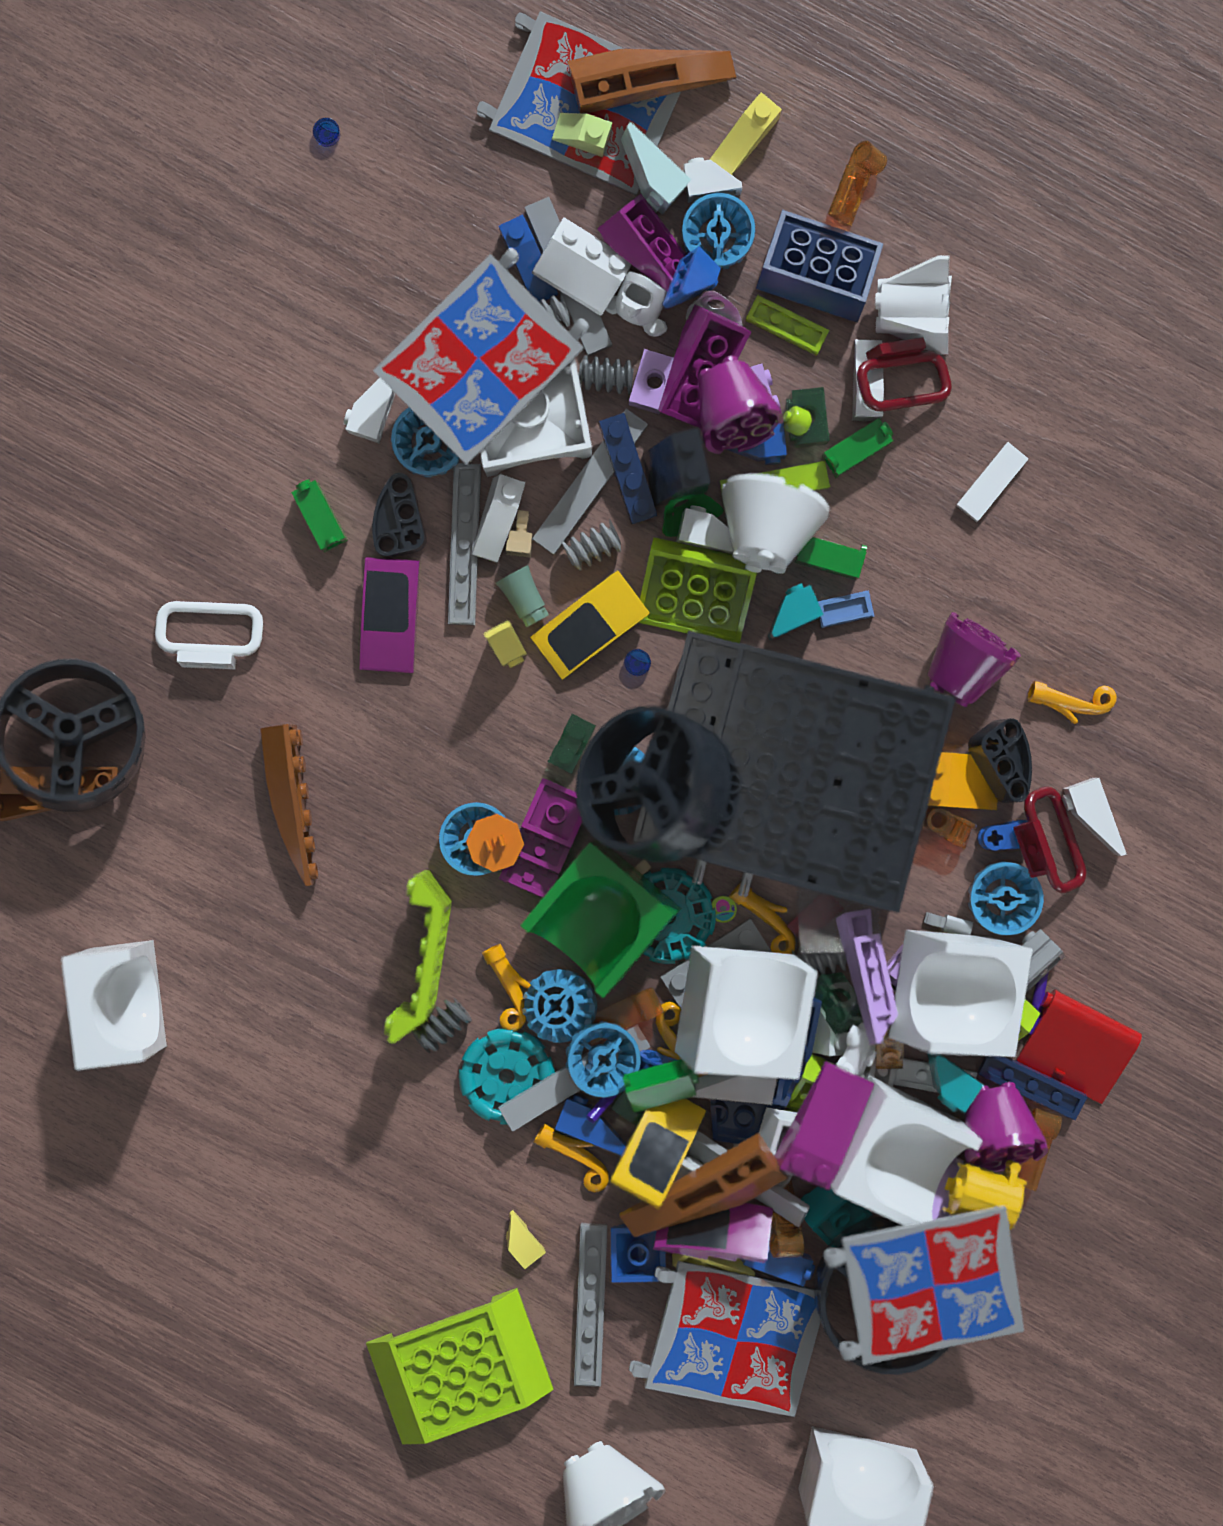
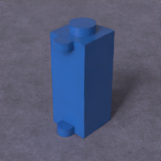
(791, 1269)

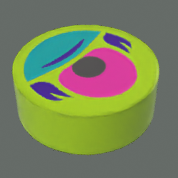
(725, 908)

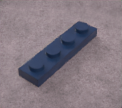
(627, 468)
(1034, 1085)

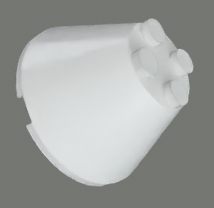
(770, 520)
(606, 1488)

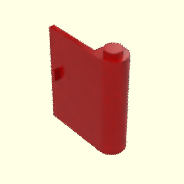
(1079, 1046)

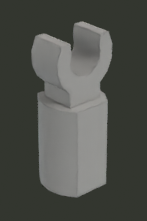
(949, 923)

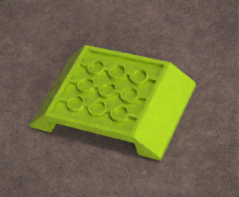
(424, 891)
(461, 1370)

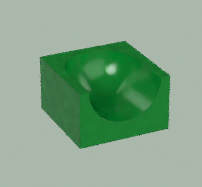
(602, 915)

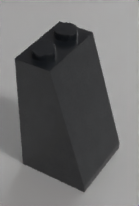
(677, 467)

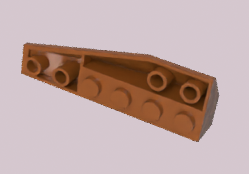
(644, 74)
(288, 795)
(15, 805)
(711, 1188)

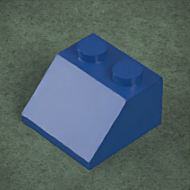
(634, 1257)

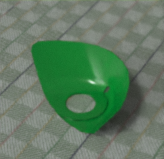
(671, 523)

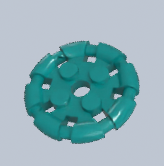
(685, 919)
(492, 1065)

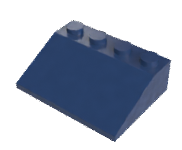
(820, 266)

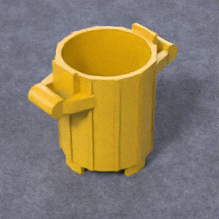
(981, 1189)

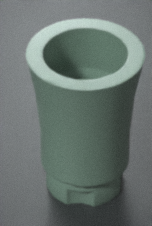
(523, 596)

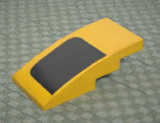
(590, 625)
(657, 1150)

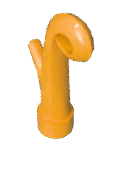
(1066, 704)
(767, 912)
(510, 980)
(666, 1032)
(574, 1149)

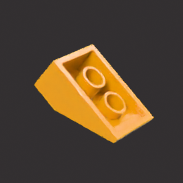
(961, 784)

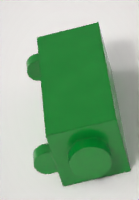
(858, 447)
(319, 515)
(832, 558)
(660, 1085)

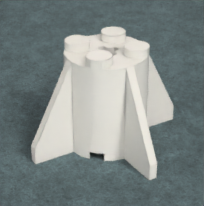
(917, 304)

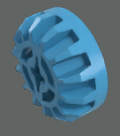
(720, 208)
(412, 459)
(449, 836)
(1029, 899)
(575, 990)
(588, 1077)

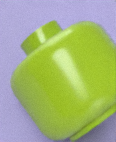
(797, 421)

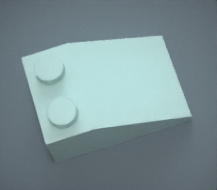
(655, 173)

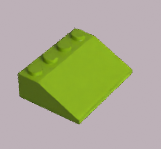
(696, 590)

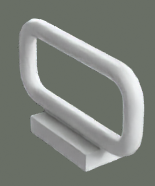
(202, 654)

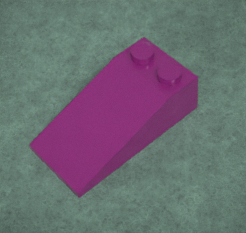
(643, 241)
(702, 345)
(824, 1126)

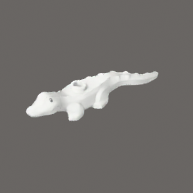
(858, 1052)

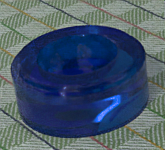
(326, 132)
(637, 662)

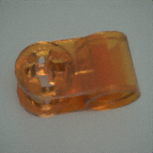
(953, 827)

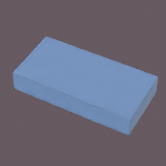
(846, 609)

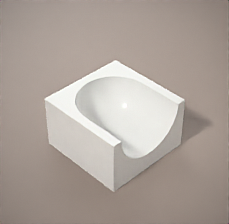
(960, 993)
(114, 1004)
(745, 1012)
(900, 1155)
(862, 1482)

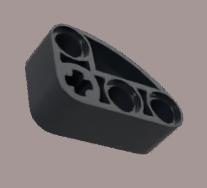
(389, 524)
(1012, 754)

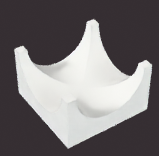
(545, 429)

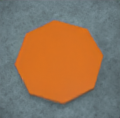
(495, 842)

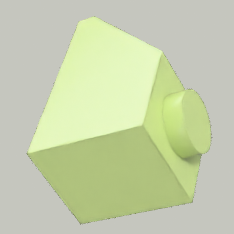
(583, 132)

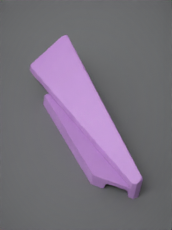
(868, 972)

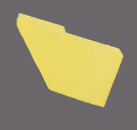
(522, 1243)

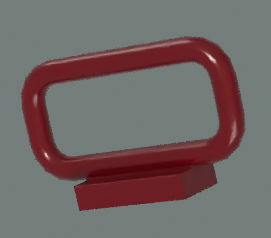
(899, 354)
(1035, 845)

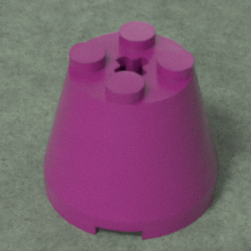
(735, 407)
(969, 660)
(1005, 1128)

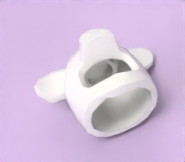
(640, 303)

